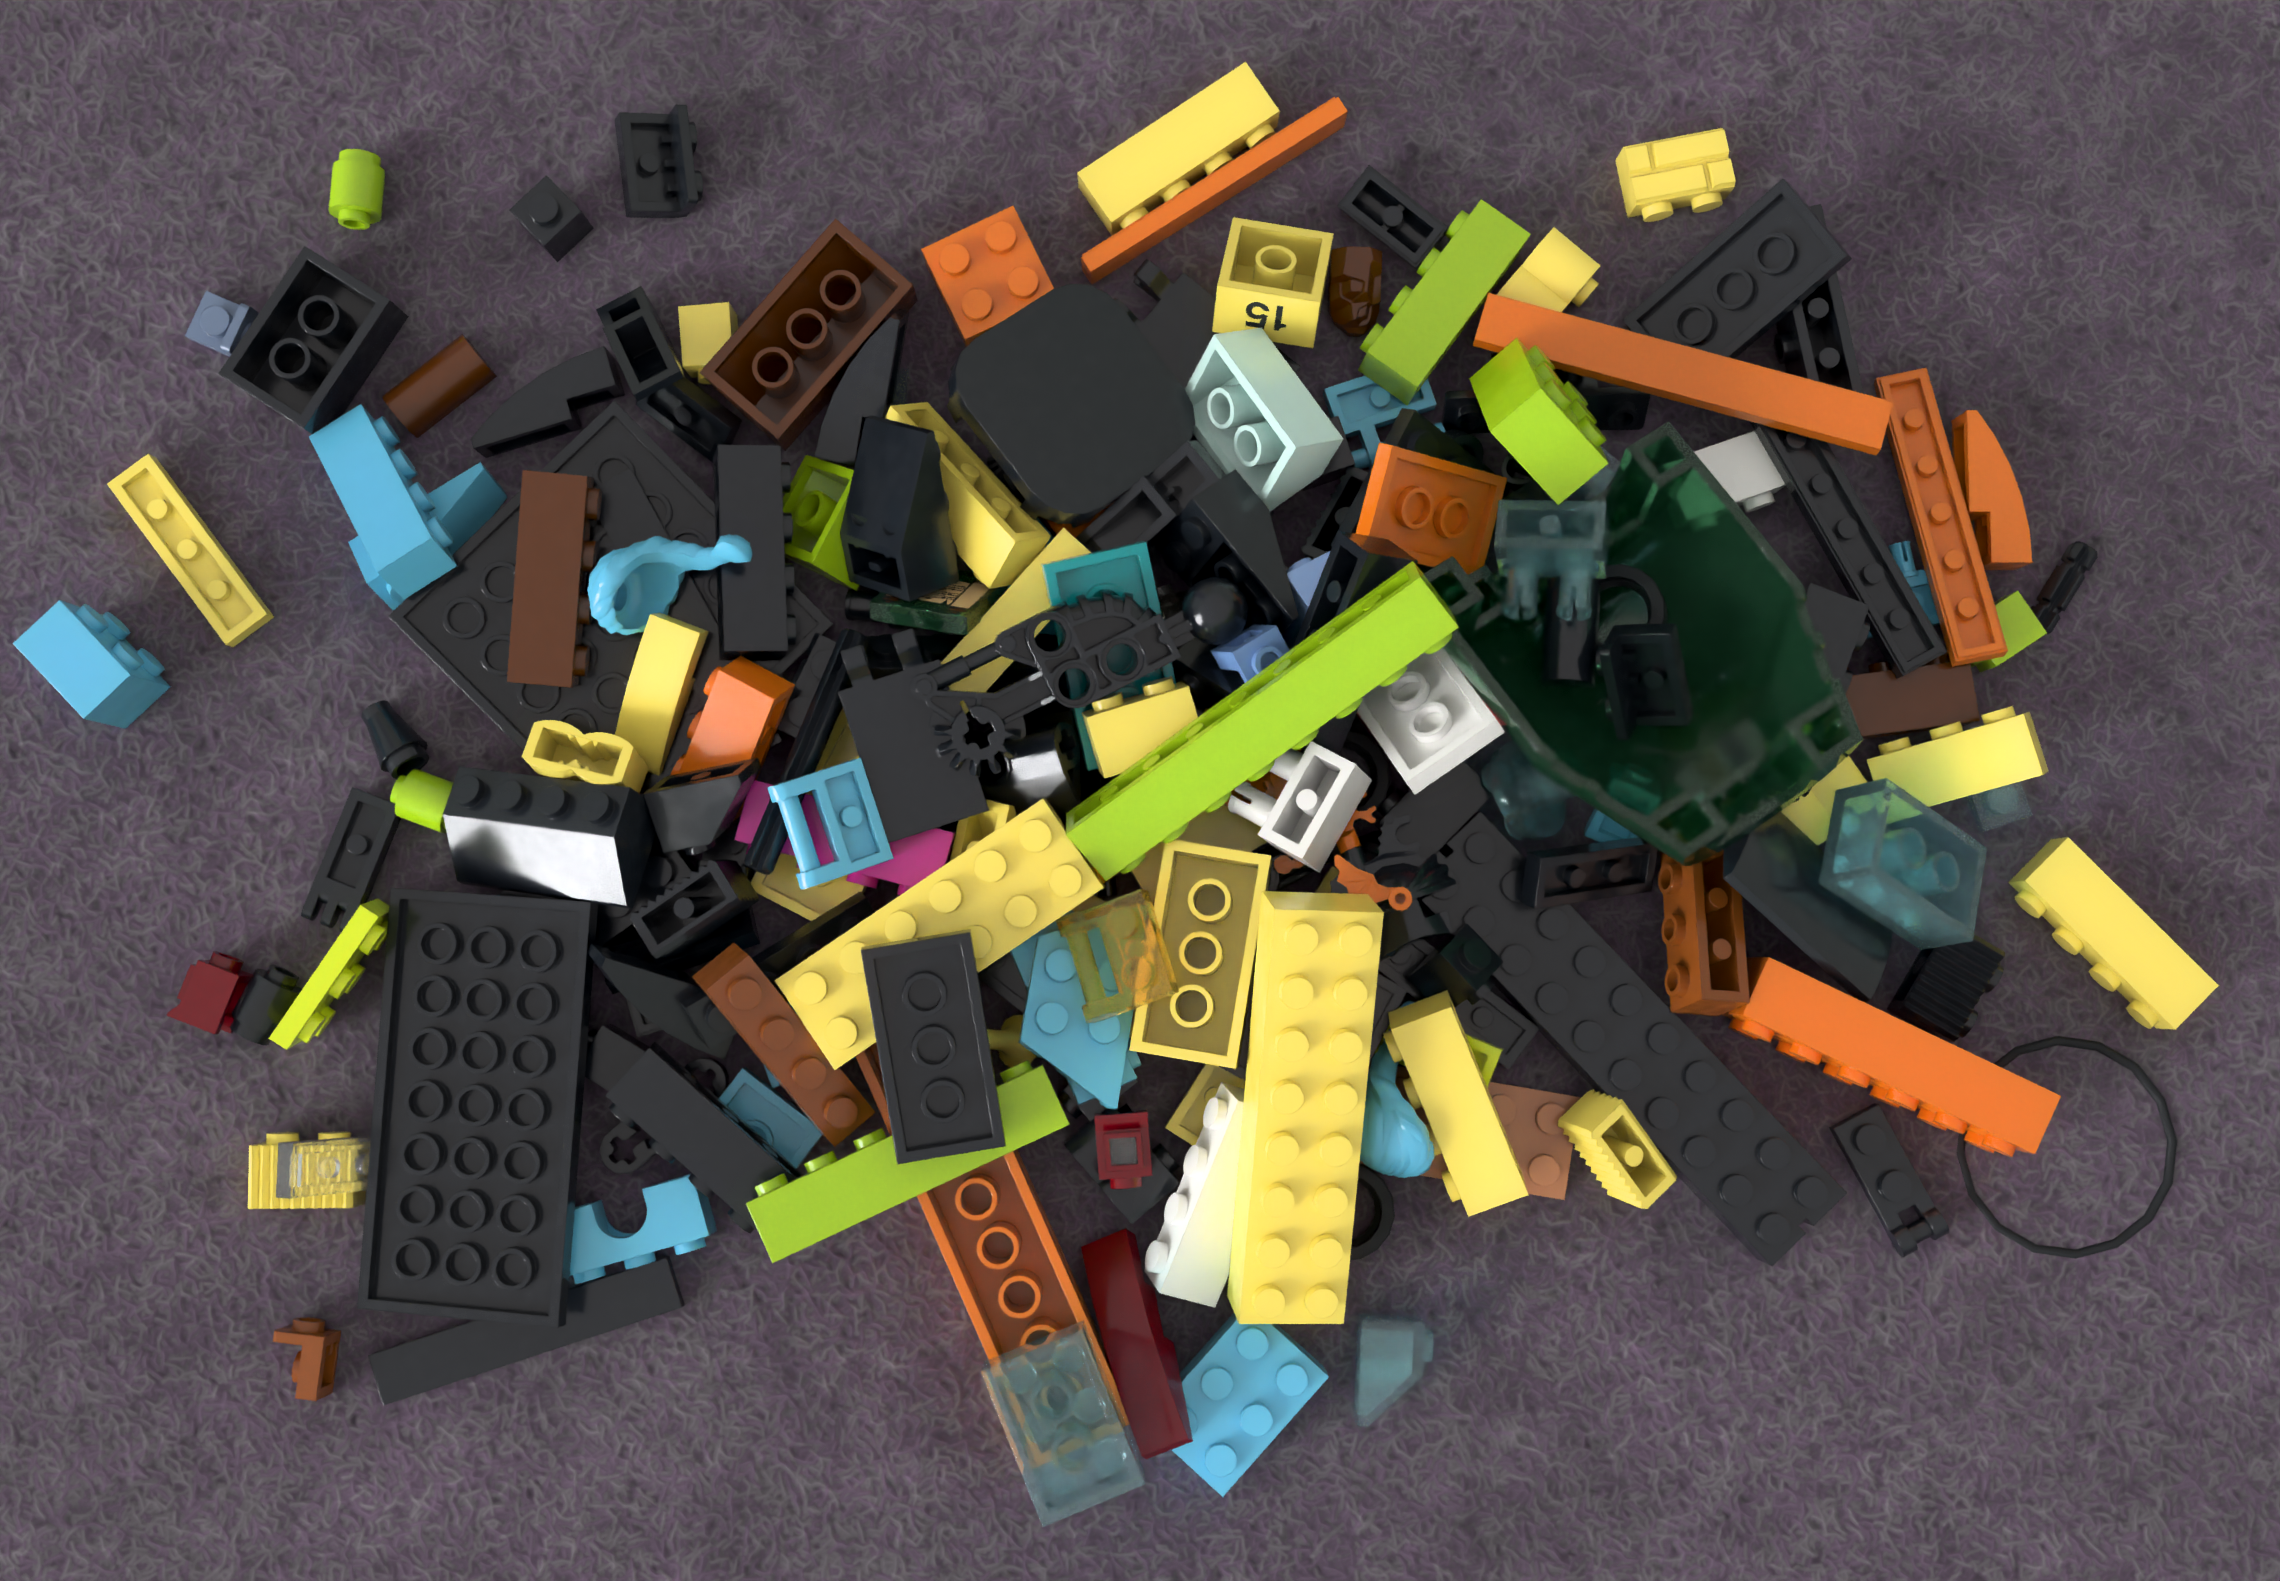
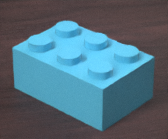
(1242, 1397)

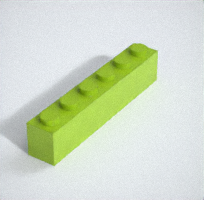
(870, 1180)

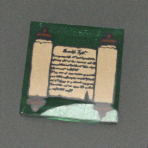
(948, 610)

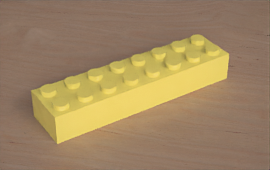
(1304, 1106)

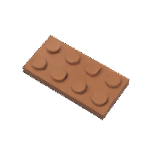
(1532, 1130)

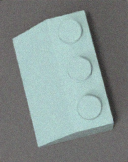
(1259, 416)

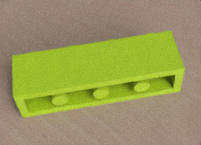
(1442, 302)

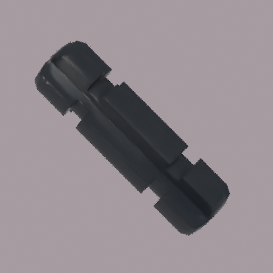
(2063, 584)

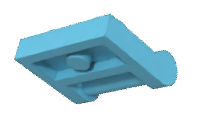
(847, 818)

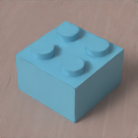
(93, 663)

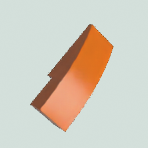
(1990, 494)

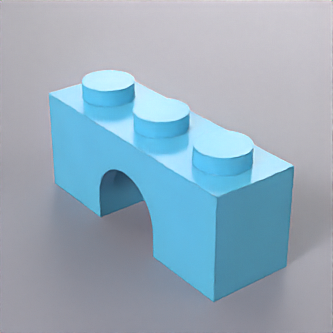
(675, 1217)

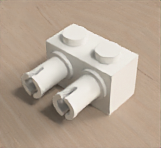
(1311, 807)

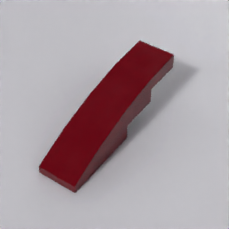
(1135, 1344)

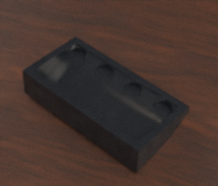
(1780, 875)

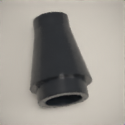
(394, 741)

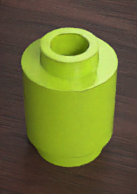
(357, 189)
(421, 799)

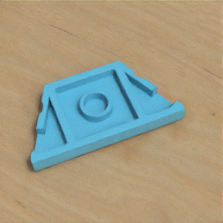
(1056, 1026)

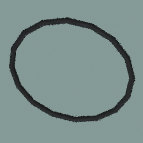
(2169, 1159)

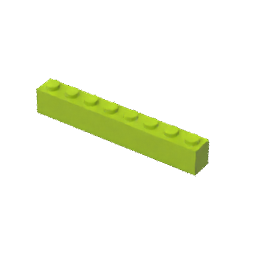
(1261, 722)

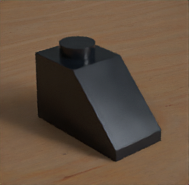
(699, 804)

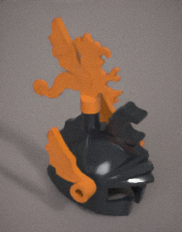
(1391, 879)

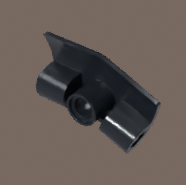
(1036, 771)

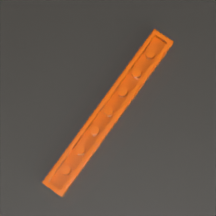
(1688, 374)

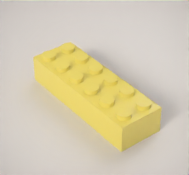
(997, 888)

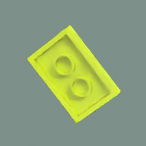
(334, 976)

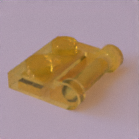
(1133, 950)

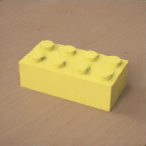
(1210, 930)

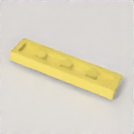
(190, 550)

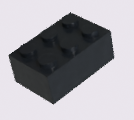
(314, 342)

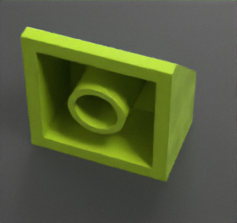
(817, 510)

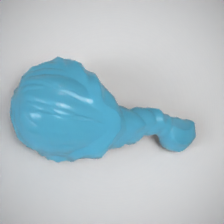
(647, 578)
(1392, 1133)

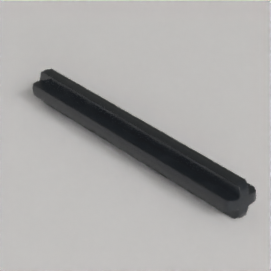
(805, 751)

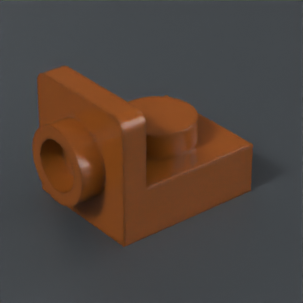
(317, 1361)

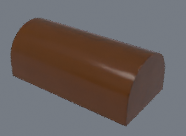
(439, 386)

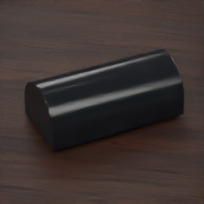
(1392, 217)
(1569, 645)

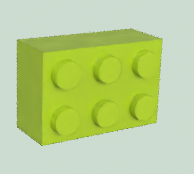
(1539, 419)

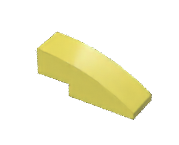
(659, 687)

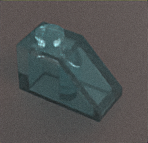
(1387, 1361)

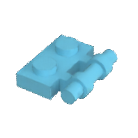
(1367, 406)

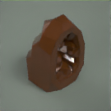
(1354, 288)

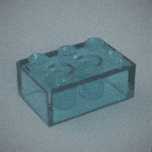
(1903, 864)
(1063, 1423)

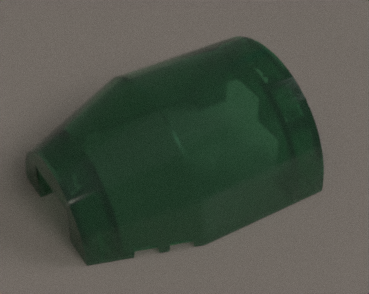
(1754, 666)

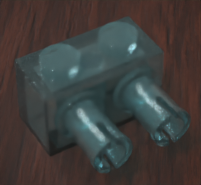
(1551, 541)

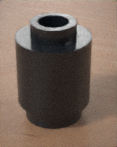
(264, 1003)

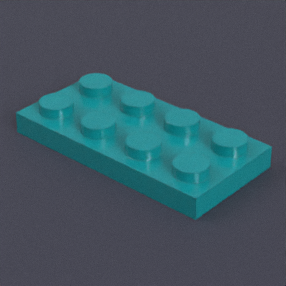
(1112, 569)

